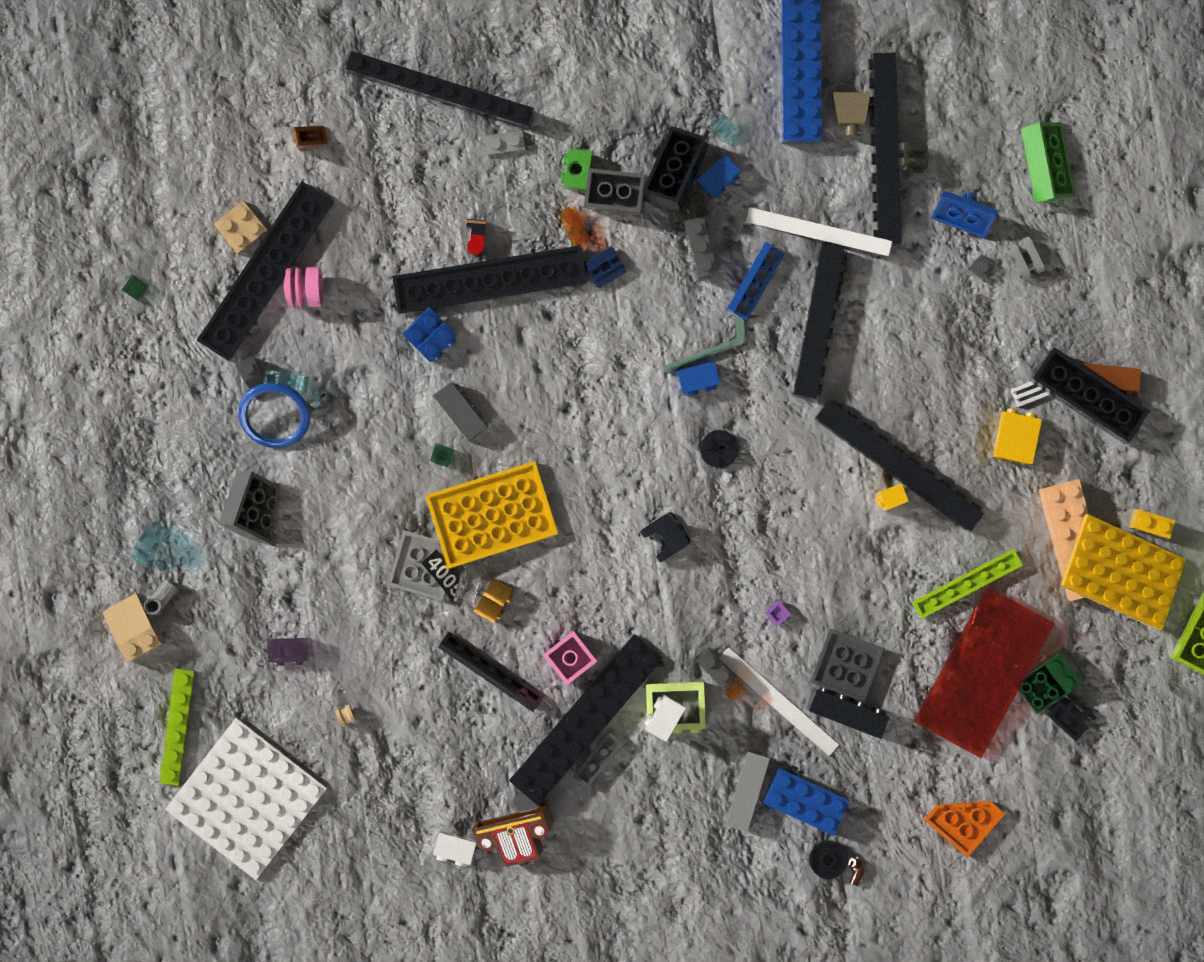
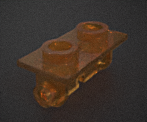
(574, 226)

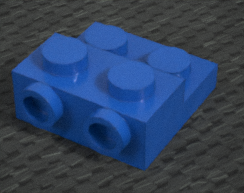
(430, 335)

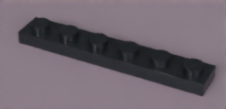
(490, 671)

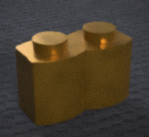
(493, 600)

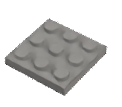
(407, 569)

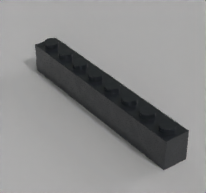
(818, 321)

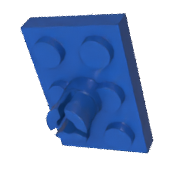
(964, 213)

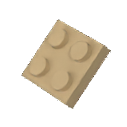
(240, 227)

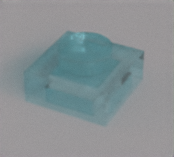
(722, 127)

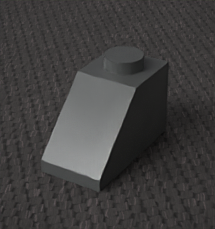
(251, 374)

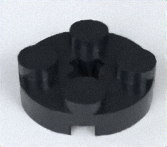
(724, 439)
(836, 866)

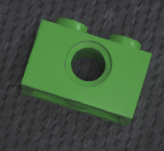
(576, 181)

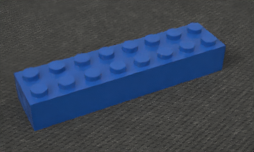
(801, 71)

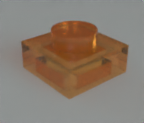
(734, 691)

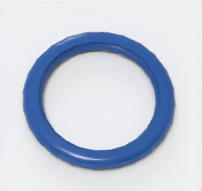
(274, 387)

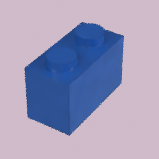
(719, 176)
(698, 378)

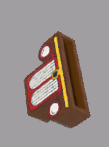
(515, 835)

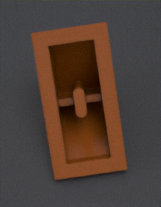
(309, 137)

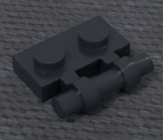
(1067, 720)

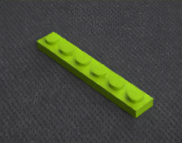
(967, 583)
(177, 727)

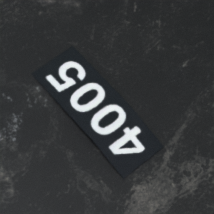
(446, 578)

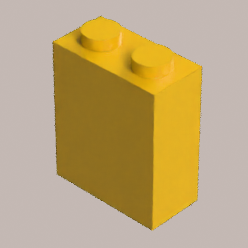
(1017, 437)

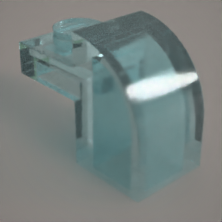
(297, 382)
(149, 543)

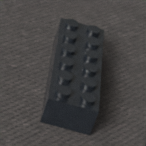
(1089, 395)

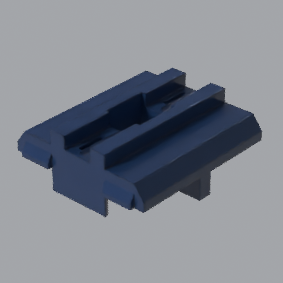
(594, 263)

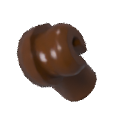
(857, 869)

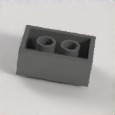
(615, 191)

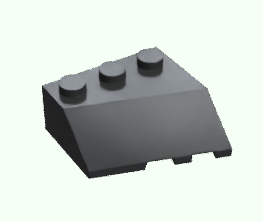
(251, 507)

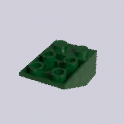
(1051, 680)

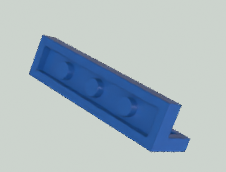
(749, 277)

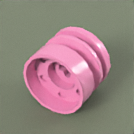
(304, 287)

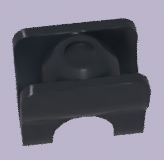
(672, 532)

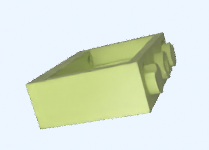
(682, 686)

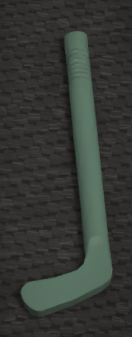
(738, 341)

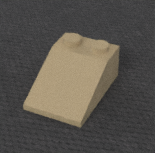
(132, 628)

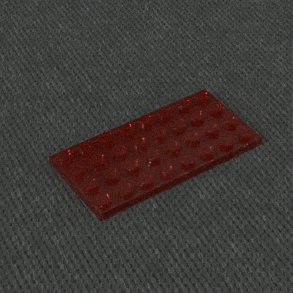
(983, 672)

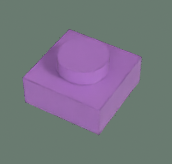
(777, 613)

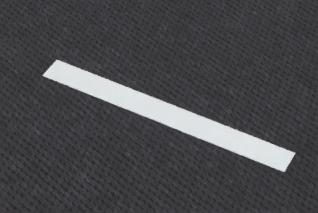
(819, 231)
(778, 701)

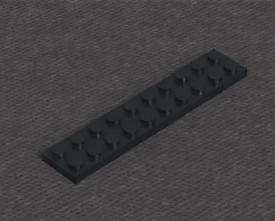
(265, 271)
(489, 279)
(585, 720)

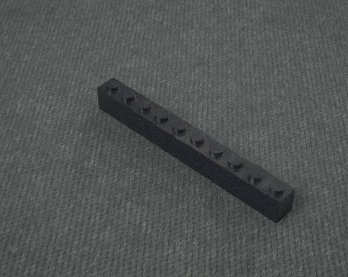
(440, 90)
(885, 143)
(899, 466)

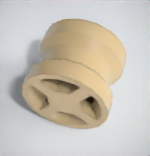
(345, 715)

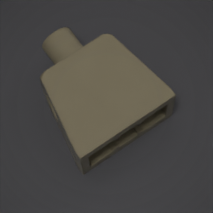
(850, 110)

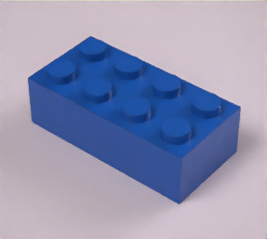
(805, 801)

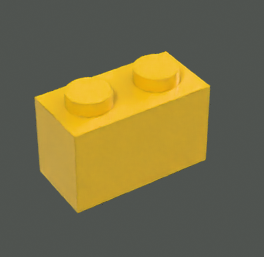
(891, 497)
(1151, 524)

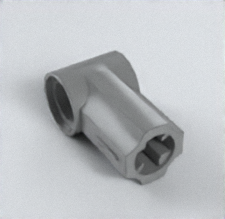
(161, 596)

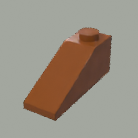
(1122, 378)

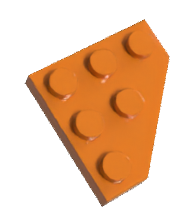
(964, 823)

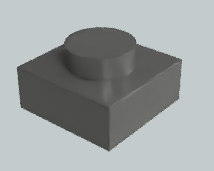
(981, 267)

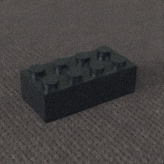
(675, 169)
(847, 713)

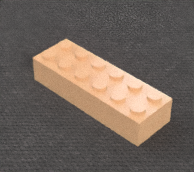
(1064, 512)

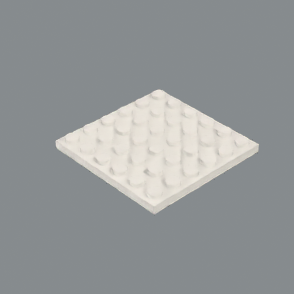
(246, 798)

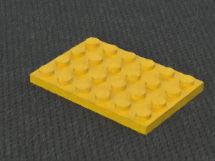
(491, 514)
(1123, 572)

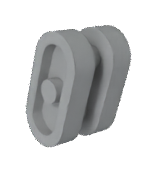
(1015, 254)

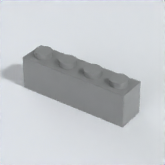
(746, 792)

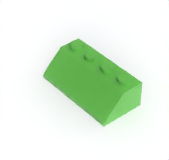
(1048, 162)

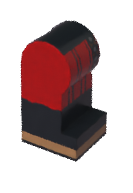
(476, 244)

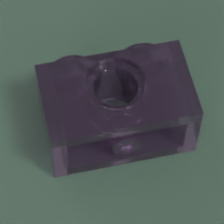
(276, 647)

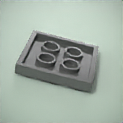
(846, 665)

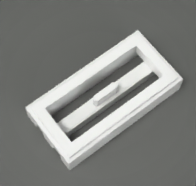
(1016, 397)

